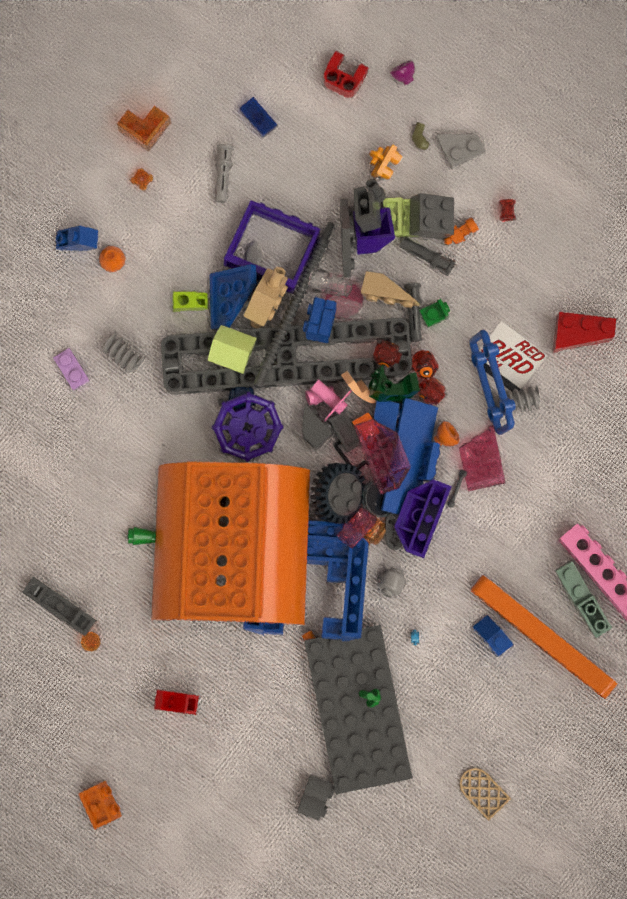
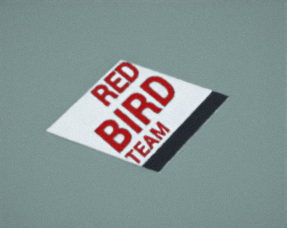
(516, 357)

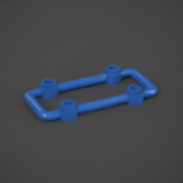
(506, 405)

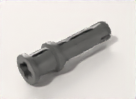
(435, 259)
(414, 312)

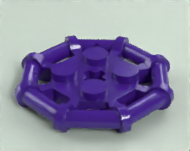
(244, 437)

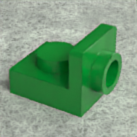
(435, 313)

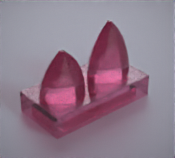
(356, 527)

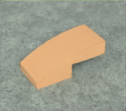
(358, 388)

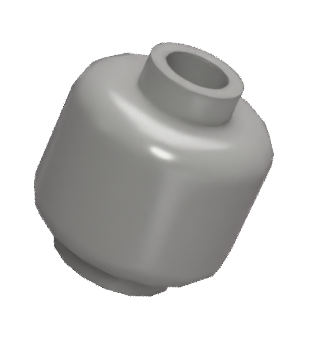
(391, 582)

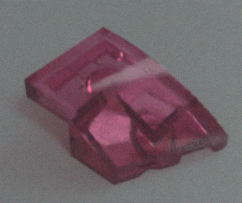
(482, 461)

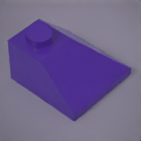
(375, 239)

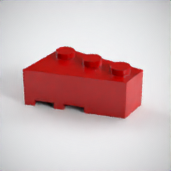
(582, 330)

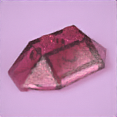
(383, 455)

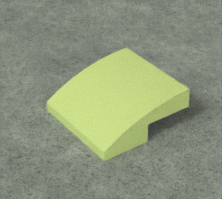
(400, 215)

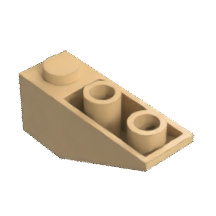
(380, 287)

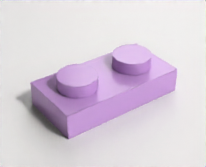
(71, 369)

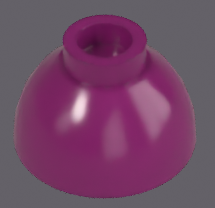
(404, 72)

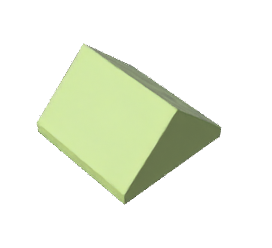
(231, 349)

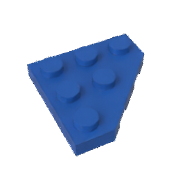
(229, 293)

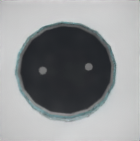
(373, 500)

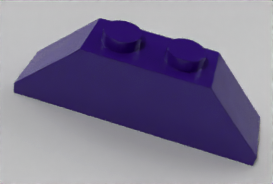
(420, 516)

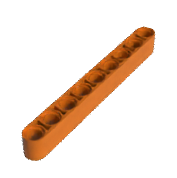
(543, 637)

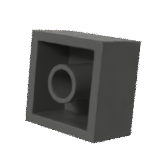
(431, 216)

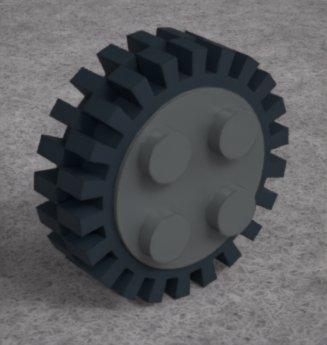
(338, 492)

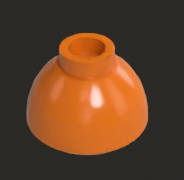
(112, 258)
(446, 435)

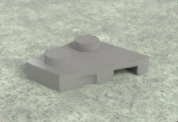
(460, 147)

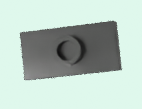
(345, 431)

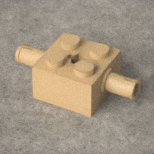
(267, 297)

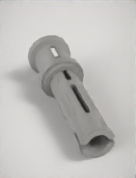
(224, 149)

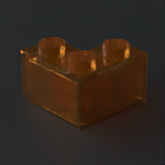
(145, 131)

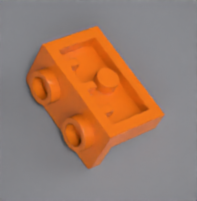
(100, 805)

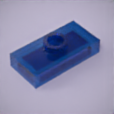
(258, 117)

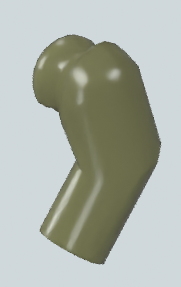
(417, 137)

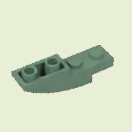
(582, 599)

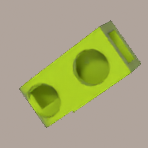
(190, 301)

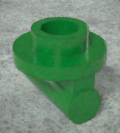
(373, 697)

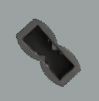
(315, 798)

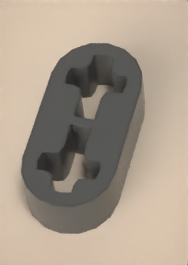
(389, 533)

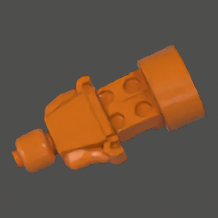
(459, 233)

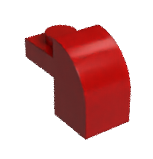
(176, 702)

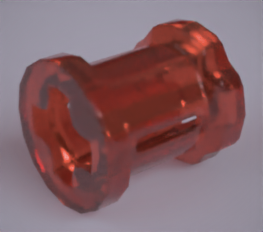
(507, 210)

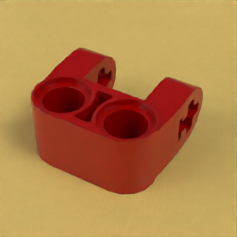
(343, 78)

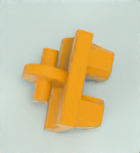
(389, 154)

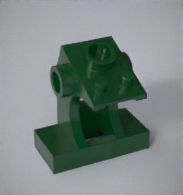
(397, 392)

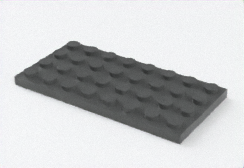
(361, 742)

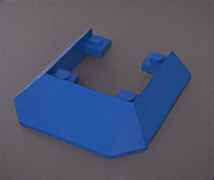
(344, 566)

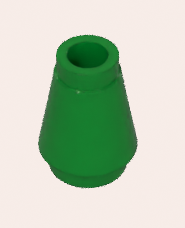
(140, 536)

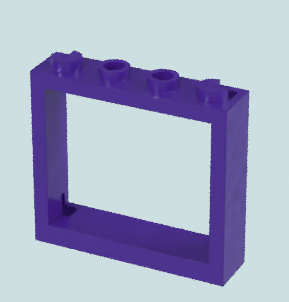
(276, 216)

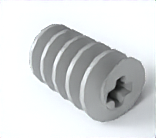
(122, 354)
(525, 398)

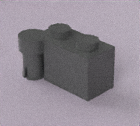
(368, 205)

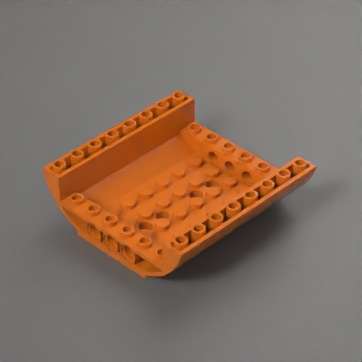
(261, 542)

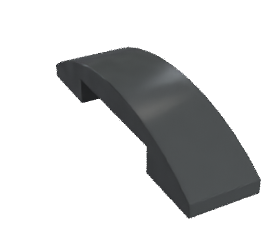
(59, 606)

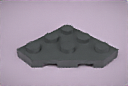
(347, 235)

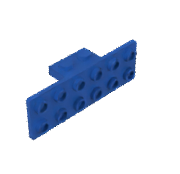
(416, 434)

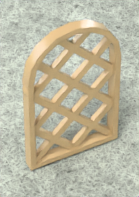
(479, 778)

